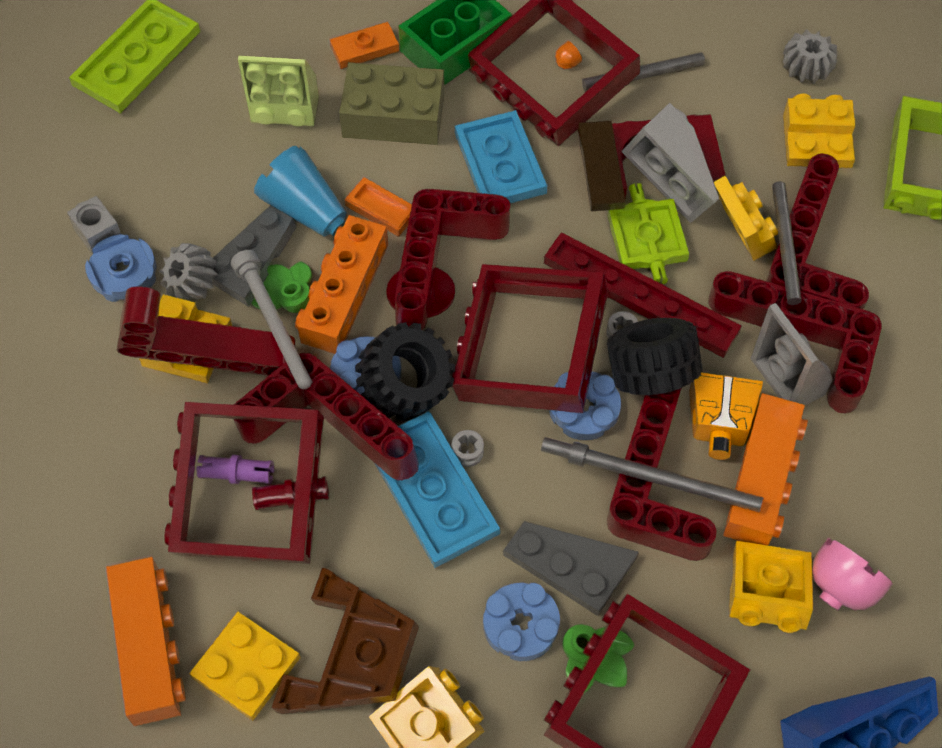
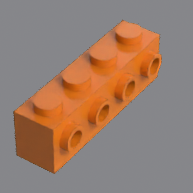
(343, 284)
(765, 469)
(144, 641)

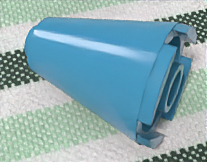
(301, 192)

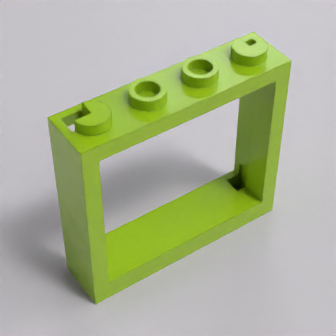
(912, 199)

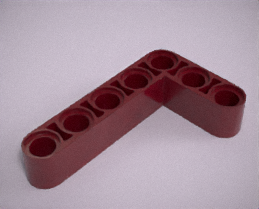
(808, 213)
(437, 214)
(811, 312)
(192, 342)
(340, 407)
(646, 511)

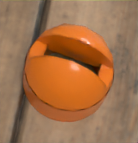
(568, 56)

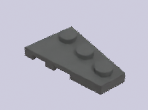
(266, 237)
(570, 563)

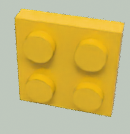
(245, 665)

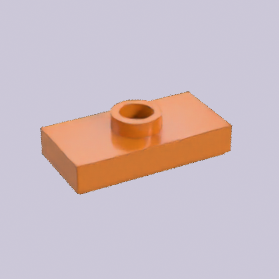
(364, 45)

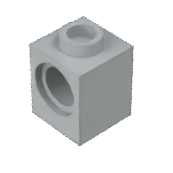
(91, 213)

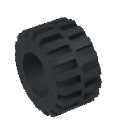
(655, 356)
(426, 357)

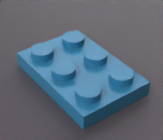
(501, 157)

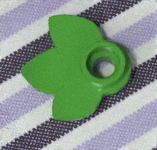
(288, 286)
(612, 668)

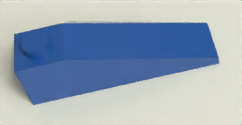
(865, 719)

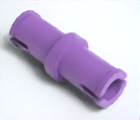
(235, 469)

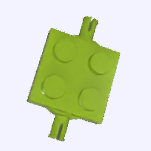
(648, 234)

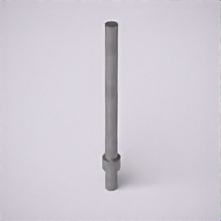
(581, 454)

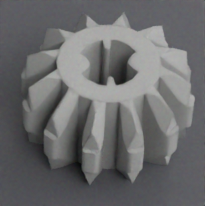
(810, 56)
(188, 272)

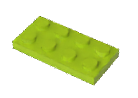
(134, 54)

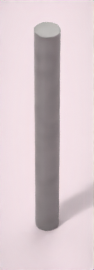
(657, 68)
(786, 243)

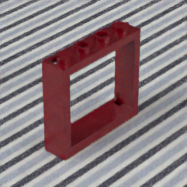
(585, 27)
(540, 282)
(305, 490)
(732, 674)

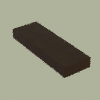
(601, 166)

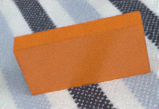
(379, 206)

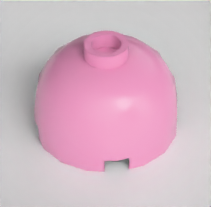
(847, 578)

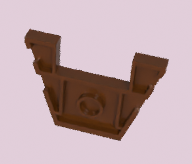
(364, 658)

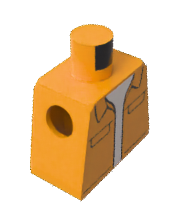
(723, 411)

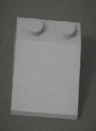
(674, 162)
(788, 361)

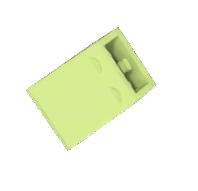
(279, 90)

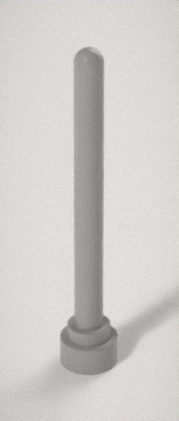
(247, 267)

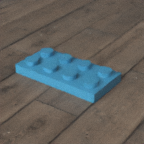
(440, 497)

